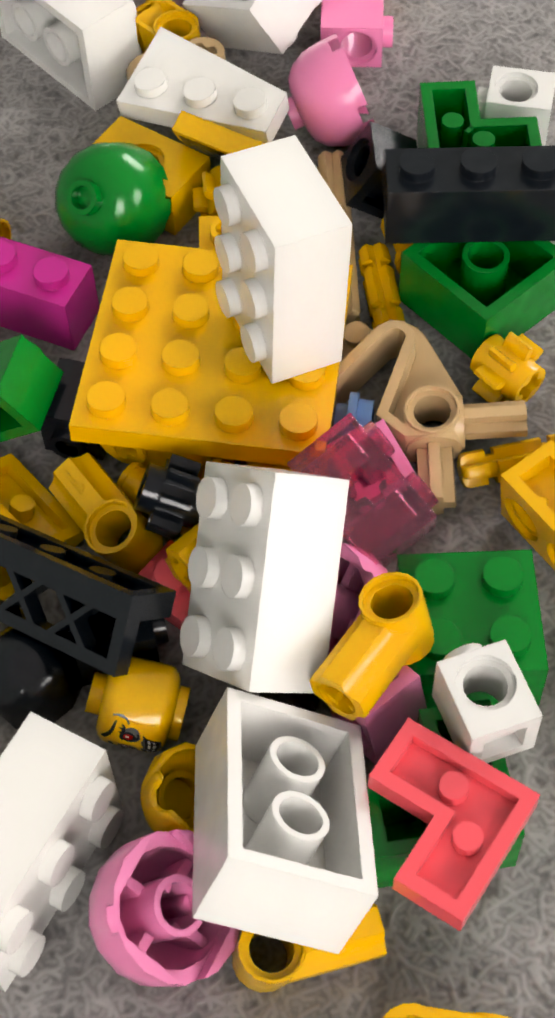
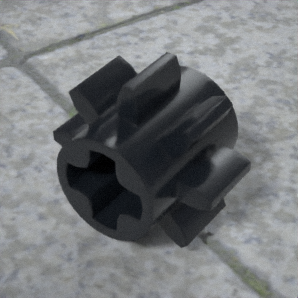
(169, 495)

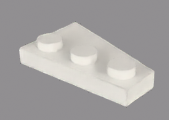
(190, 79)

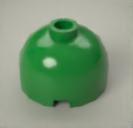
(112, 195)

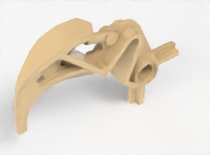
(421, 393)

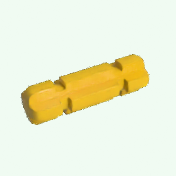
(380, 284)
(476, 466)

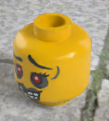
(139, 707)

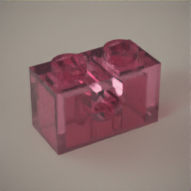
(405, 502)

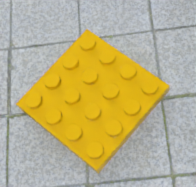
(174, 370)

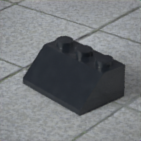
(468, 194)

